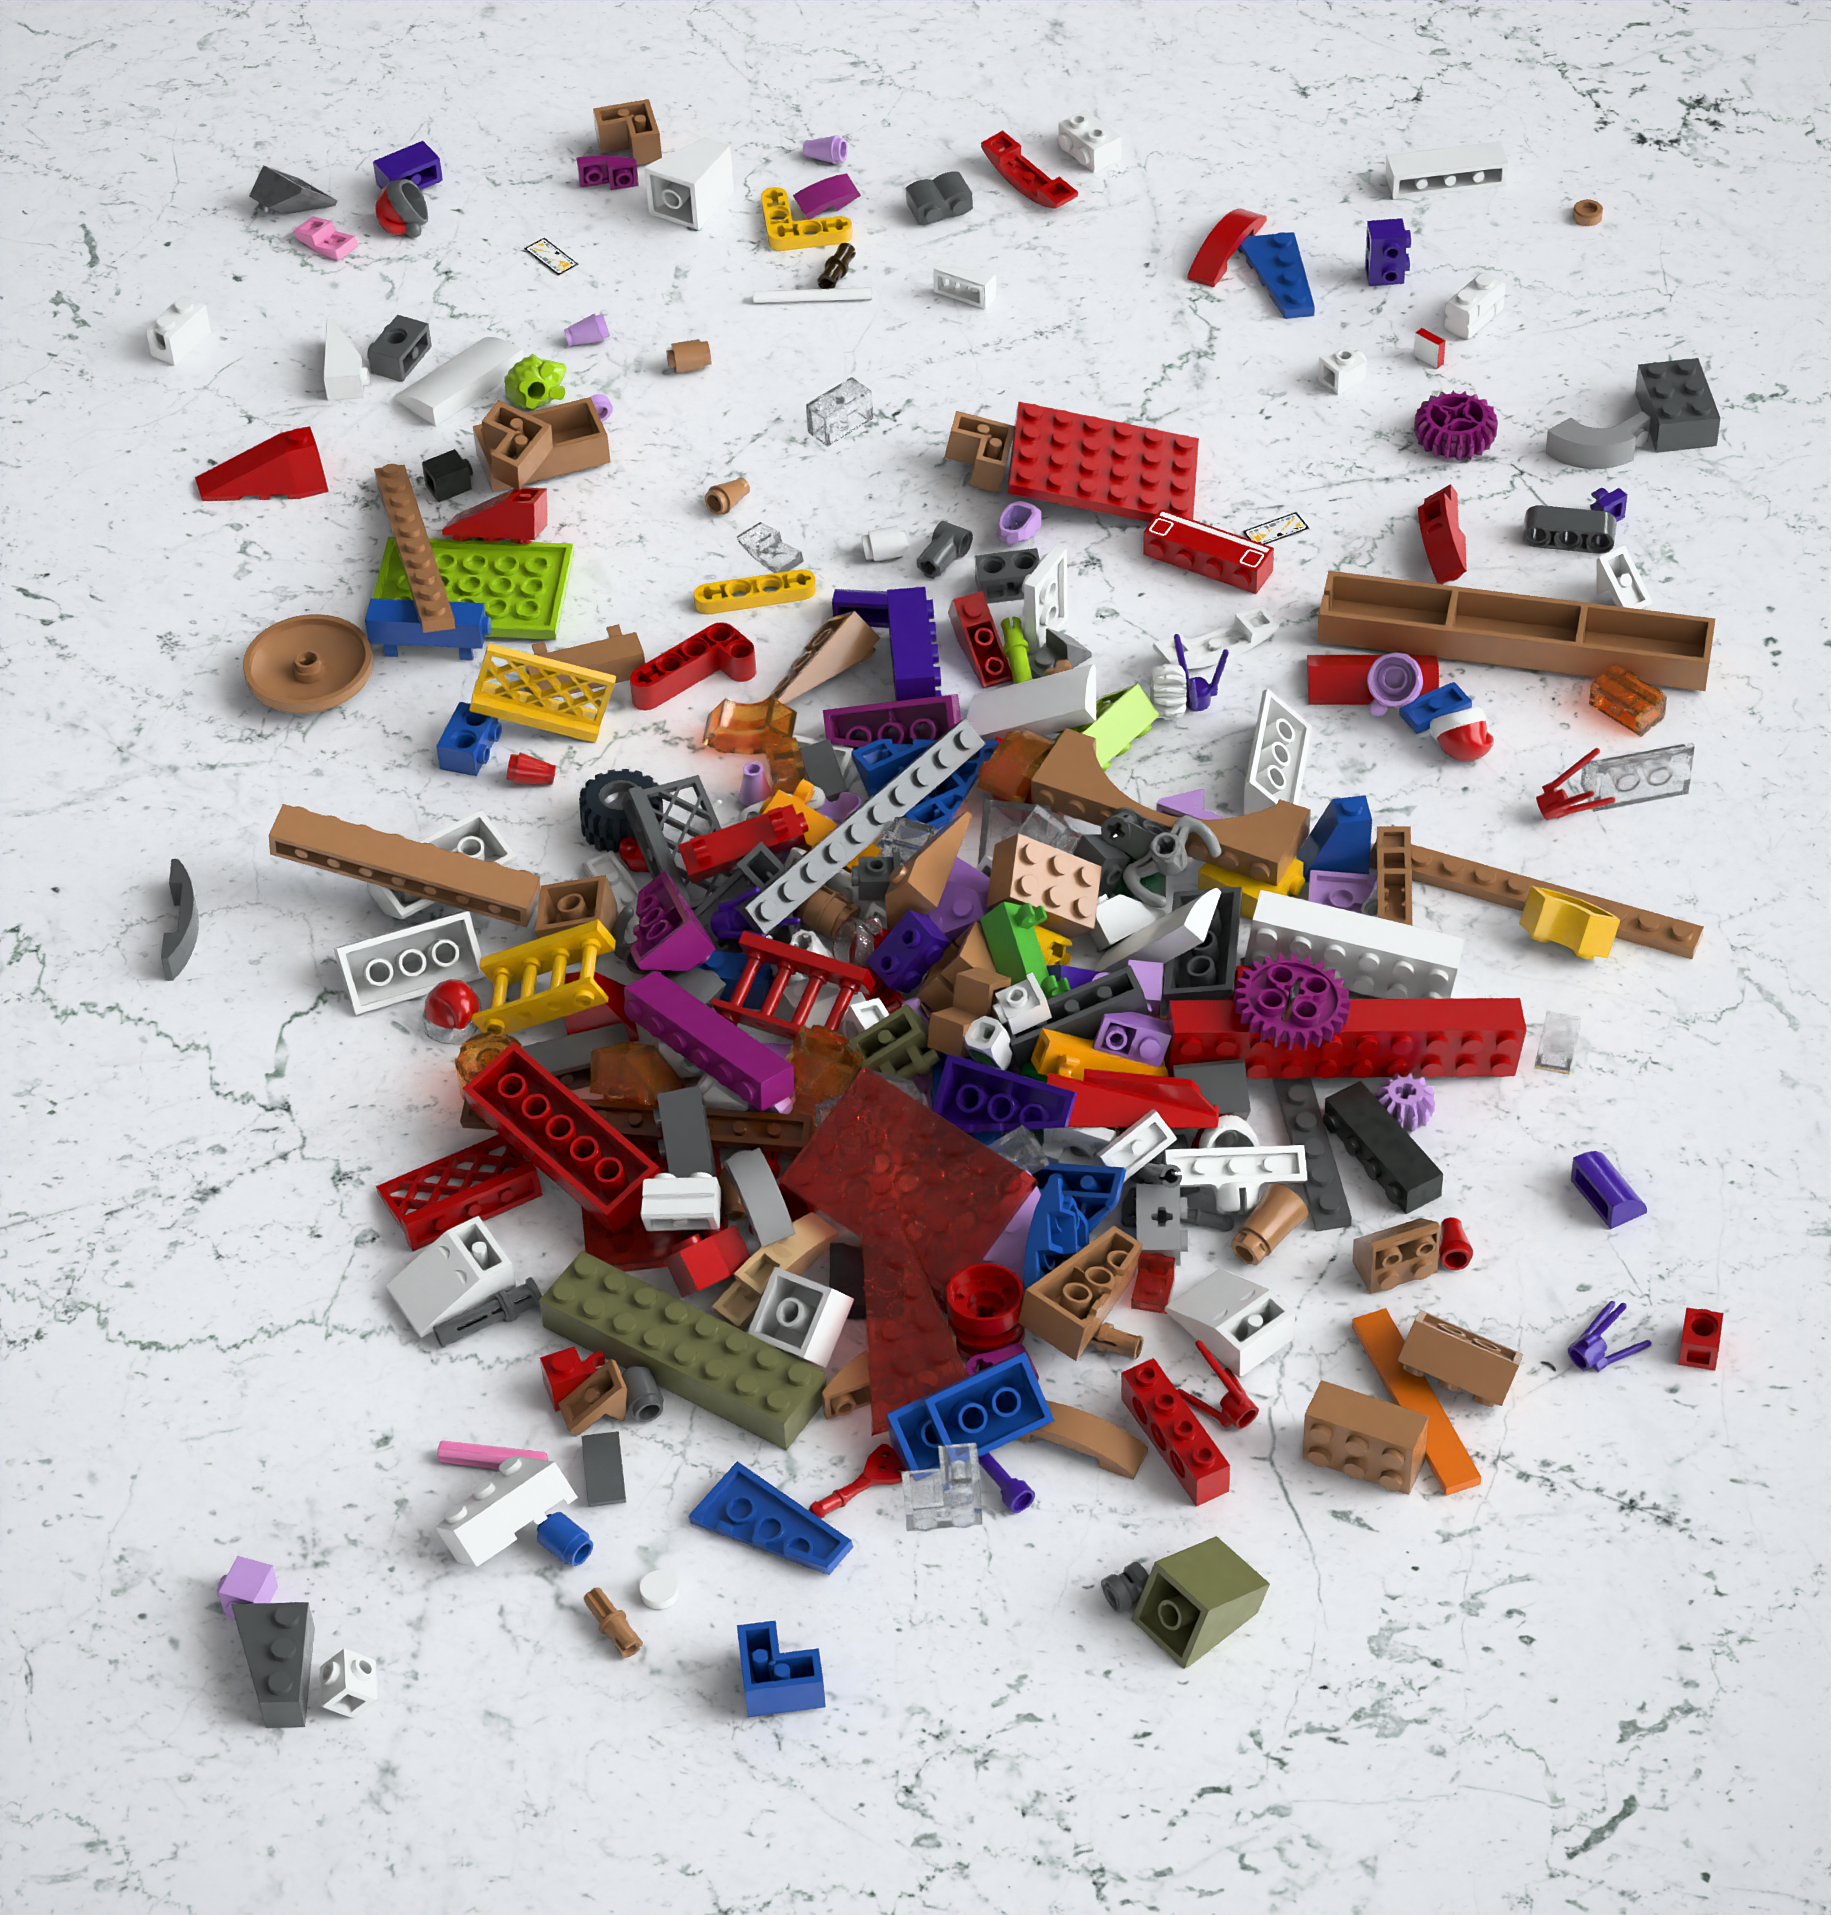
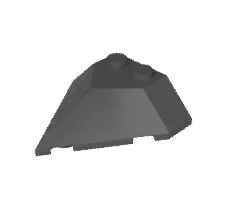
(754, 870)

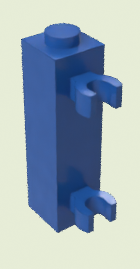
(397, 623)

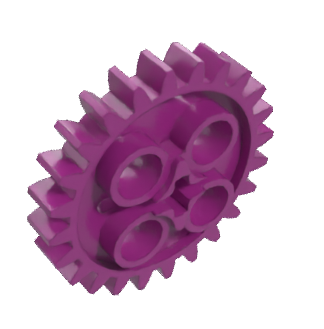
(1317, 1008)

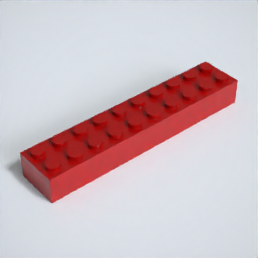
(1377, 1041)

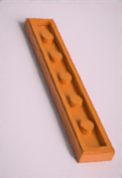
(1444, 1448)

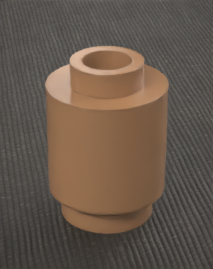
(689, 355)

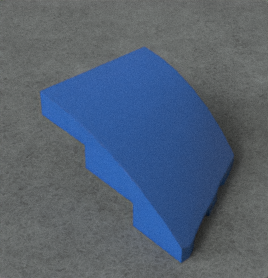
(1054, 1233)

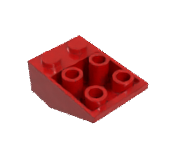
(507, 516)

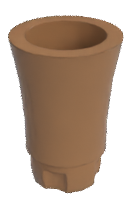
(1268, 1224)

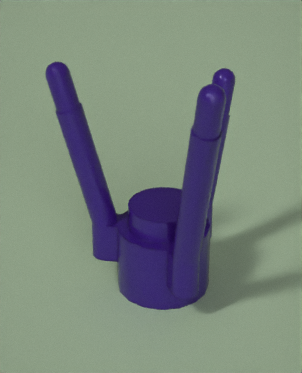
(1198, 689)
(730, 922)
(1590, 1346)

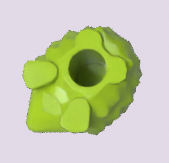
(534, 382)

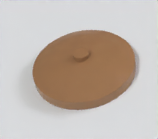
(308, 663)

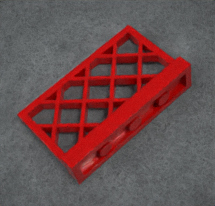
(491, 1197)

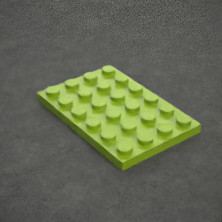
(516, 582)

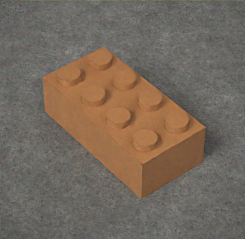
(576, 438)

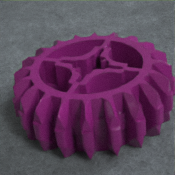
(1455, 425)

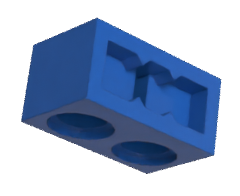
(467, 741)

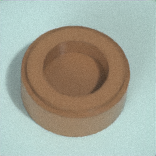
(1587, 212)

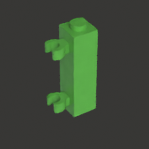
(1016, 947)

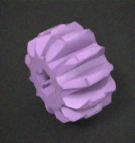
(1407, 1100)

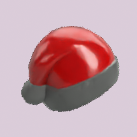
(401, 208)

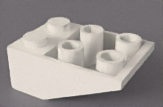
(452, 1277)
(1235, 1319)

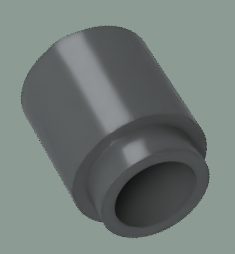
(643, 1395)

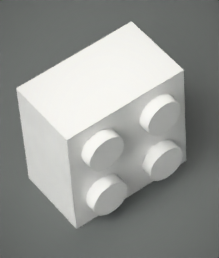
(800, 1316)

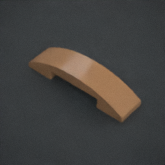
(1093, 1436)

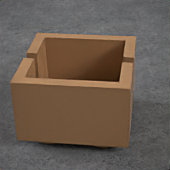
(939, 981)

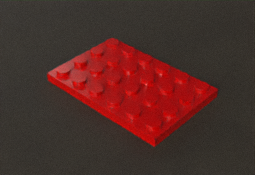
(1101, 464)

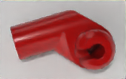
(632, 855)

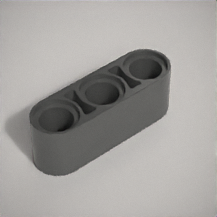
(1569, 529)

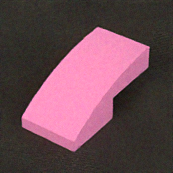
(321, 237)

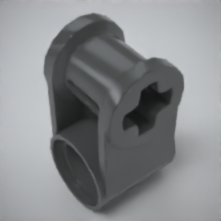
(1134, 834)

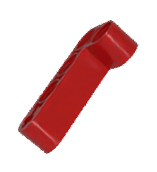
(691, 661)

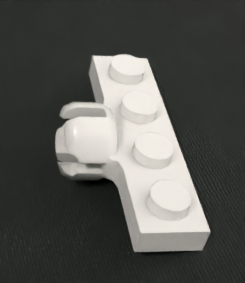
(1238, 1172)

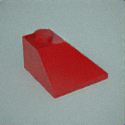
(604, 1014)

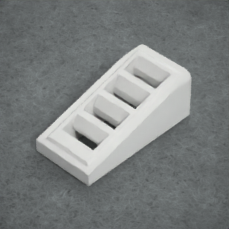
(982, 284)

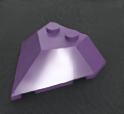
(962, 900)

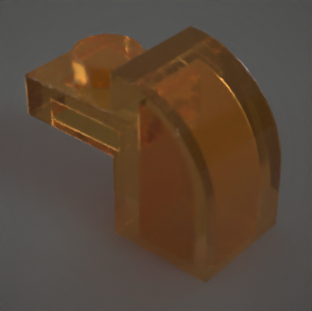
(784, 765)

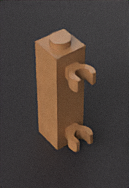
(615, 656)

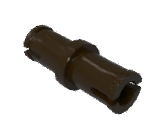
(836, 266)

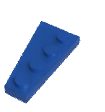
(1281, 271)

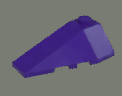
(994, 1099)

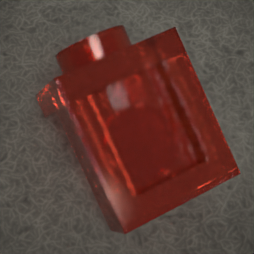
(1154, 1282)

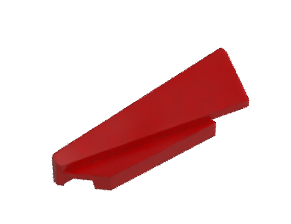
(1124, 1098)

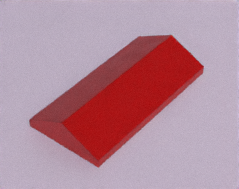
(1344, 678)

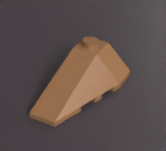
(832, 649)
(923, 877)

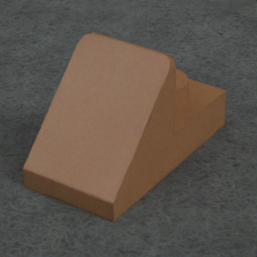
(598, 1395)

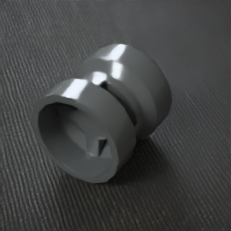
(1126, 1587)

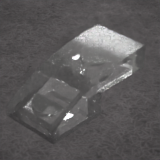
(768, 549)

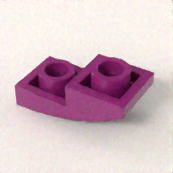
(615, 170)
(823, 194)

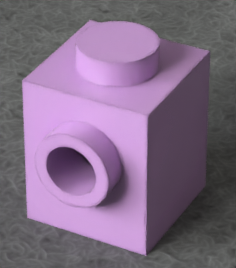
(246, 1583)

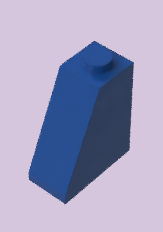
(1339, 839)

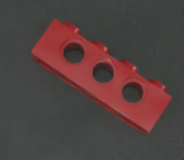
(1175, 1432)

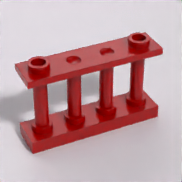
(790, 960)

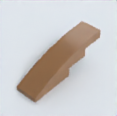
(1394, 874)

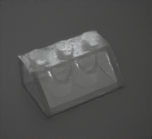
(1640, 775)

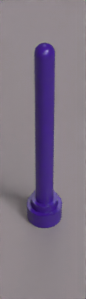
(1015, 1493)

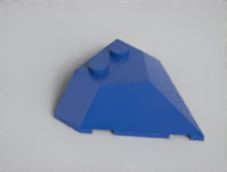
(883, 760)

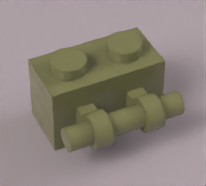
(895, 1043)

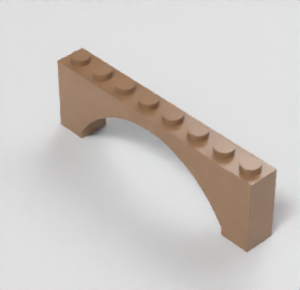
(1250, 845)

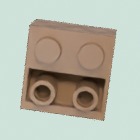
(1397, 1254)

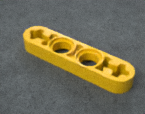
(754, 588)

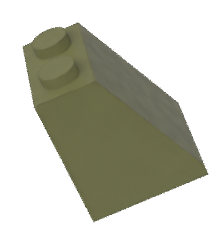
(1198, 1599)

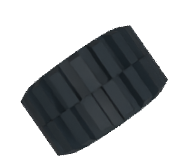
(601, 807)

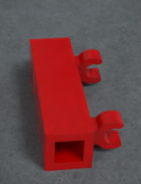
(723, 849)

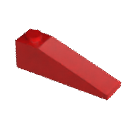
(278, 466)

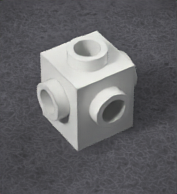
(348, 1683)

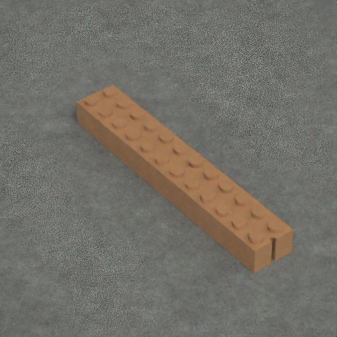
(1515, 630)

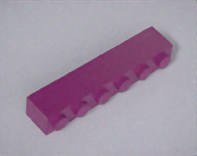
(709, 1041)

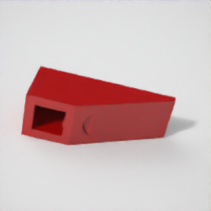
(979, 639)

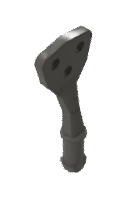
(1194, 1216)

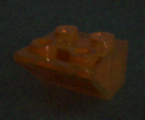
(632, 1072)

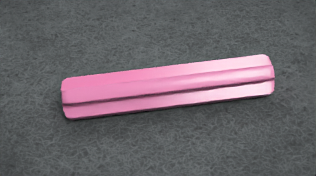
(481, 1455)

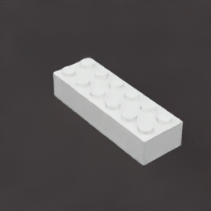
(1364, 950)

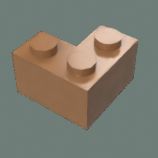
(631, 127)
(517, 441)
(981, 444)
(972, 1000)

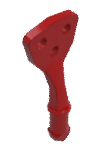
(870, 1476)

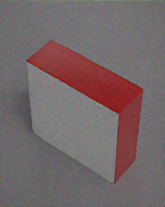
(1429, 348)

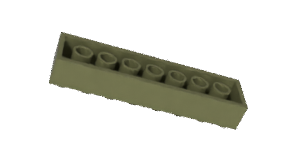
(684, 1349)

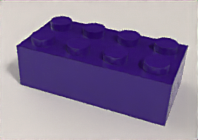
(911, 644)

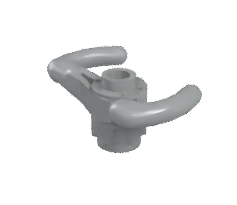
(1167, 857)

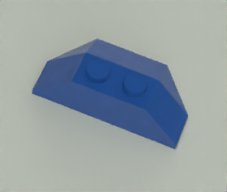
(1092, 1187)

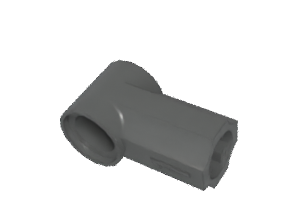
(946, 544)

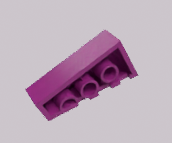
(894, 720)

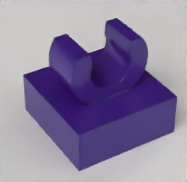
(1612, 502)

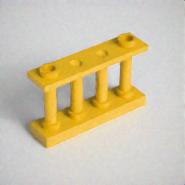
(536, 958)

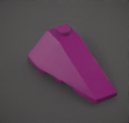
(668, 929)

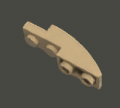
(791, 1254)

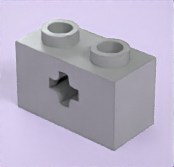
(1161, 1205)

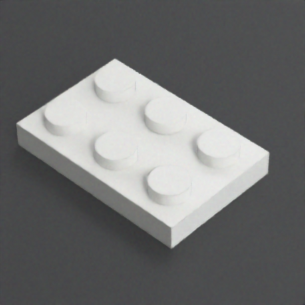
(1045, 598)

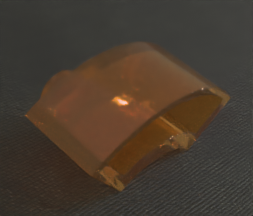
(745, 727)
(1014, 764)

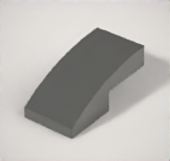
(603, 1469)

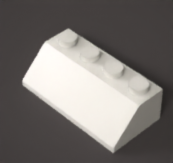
(471, 835)
(409, 961)

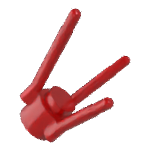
(1556, 802)
(1236, 1405)

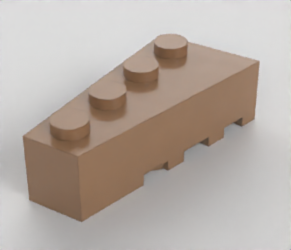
(1081, 1292)

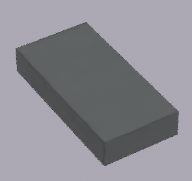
(823, 769)

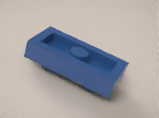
(1433, 705)

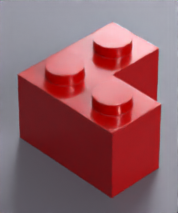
(705, 1262)

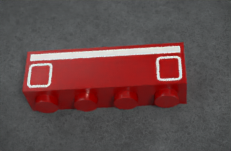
(1208, 551)

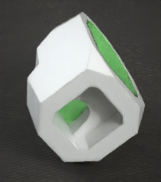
(988, 1043)

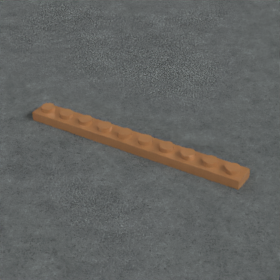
(414, 549)
(1513, 889)

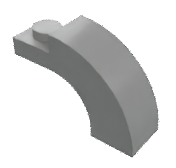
(1597, 447)
(759, 1196)

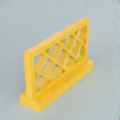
(538, 708)

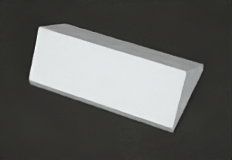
(1276, 755)

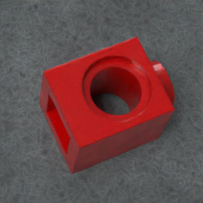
(1700, 1338)

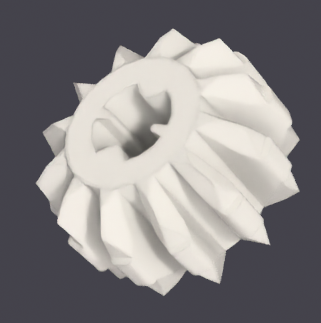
(1168, 691)

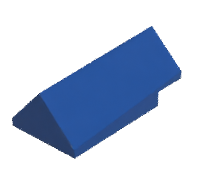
(978, 1409)

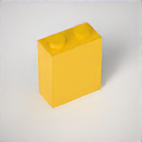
(1216, 877)

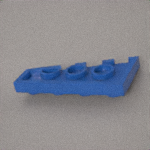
(767, 1519)

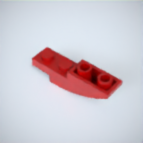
(1442, 536)

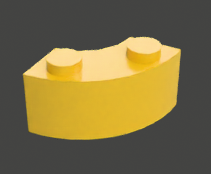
(1569, 922)

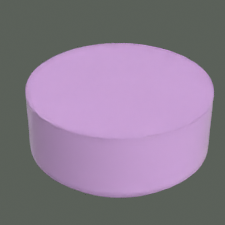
(602, 405)

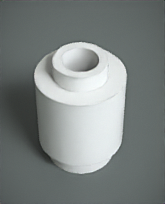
(884, 543)

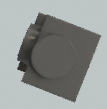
(873, 876)

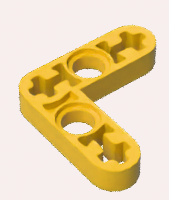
(790, 234)

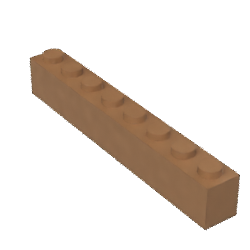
(404, 865)

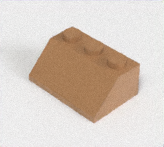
(1459, 1359)

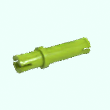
(1016, 650)

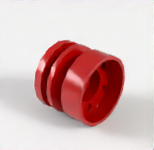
(985, 1308)

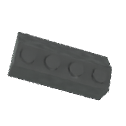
(1208, 968)

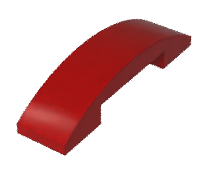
(1023, 175)
(1221, 243)

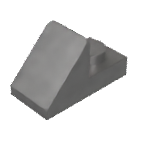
(1058, 647)

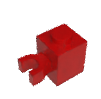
(565, 1372)

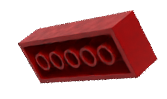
(561, 1136)

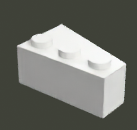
(501, 1507)

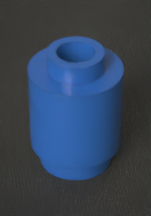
(564, 1539)

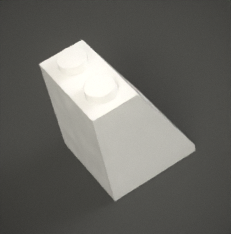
(690, 183)

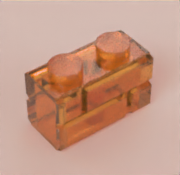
(1628, 700)

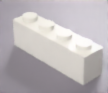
(1446, 170)

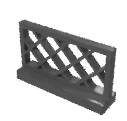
(651, 838)

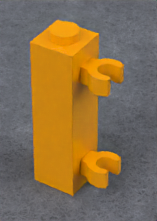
(817, 823)
(1070, 1055)

